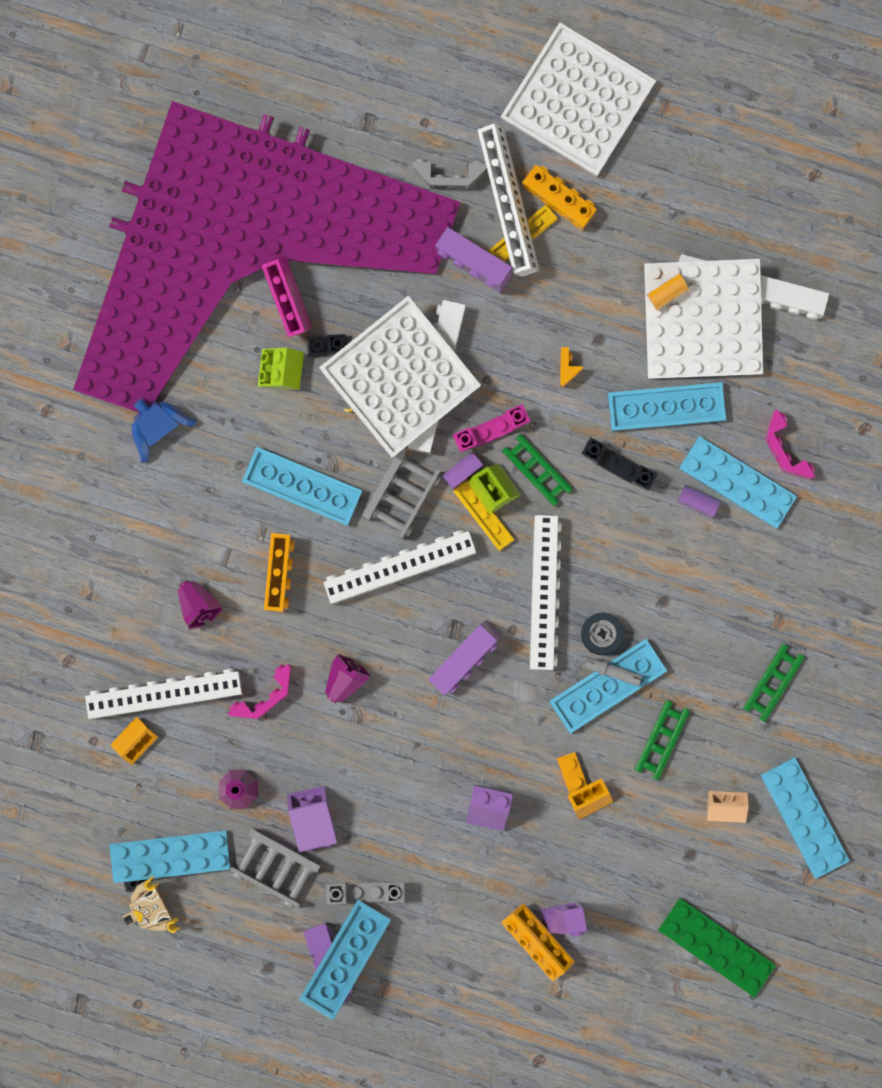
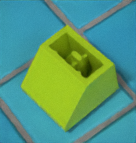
(280, 368)
(493, 488)

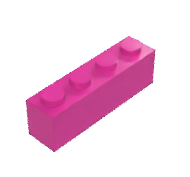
(287, 296)

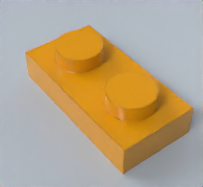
(571, 772)

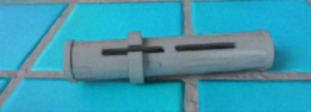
(612, 671)

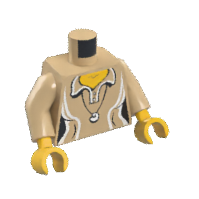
(150, 909)

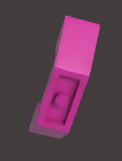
(492, 429)
(802, 469)
(283, 678)

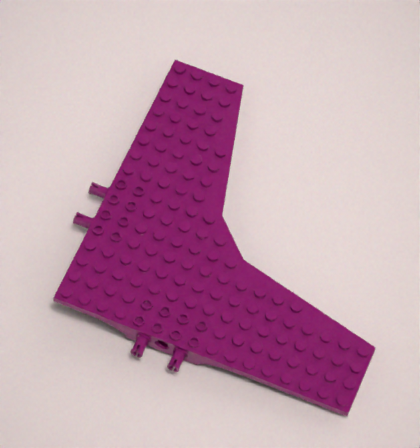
(216, 212)

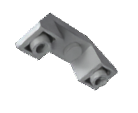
(458, 182)
(365, 892)

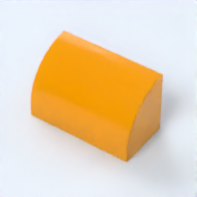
(668, 291)
(134, 741)
(590, 799)

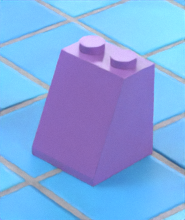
(489, 808)
(311, 819)

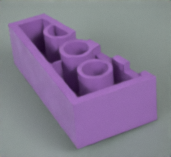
(474, 260)
(465, 657)
(565, 919)
(318, 941)

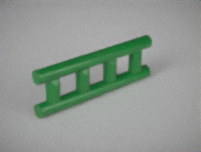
(525, 470)
(772, 671)
(665, 752)

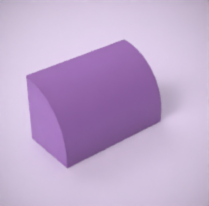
(462, 471)
(698, 501)

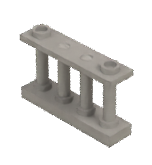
(392, 478)
(274, 849)

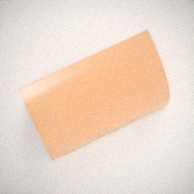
(727, 806)

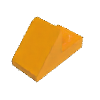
(567, 372)

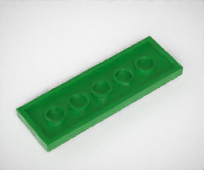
(716, 947)

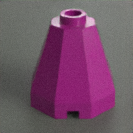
(197, 604)
(344, 678)
(247, 789)

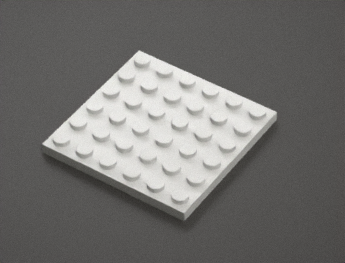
(578, 99)
(710, 326)
(399, 376)

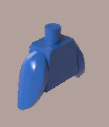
(154, 423)

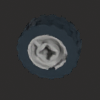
(602, 633)

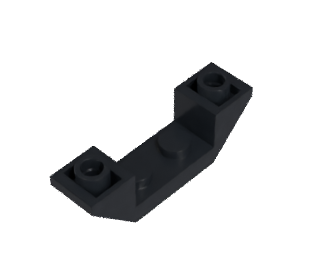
(618, 465)

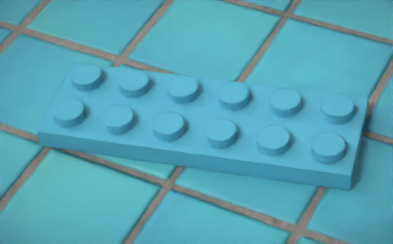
(666, 406)
(737, 482)
(302, 486)
(599, 693)
(804, 818)
(169, 856)
(344, 960)

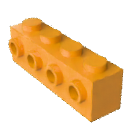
(559, 197)
(277, 573)
(538, 942)

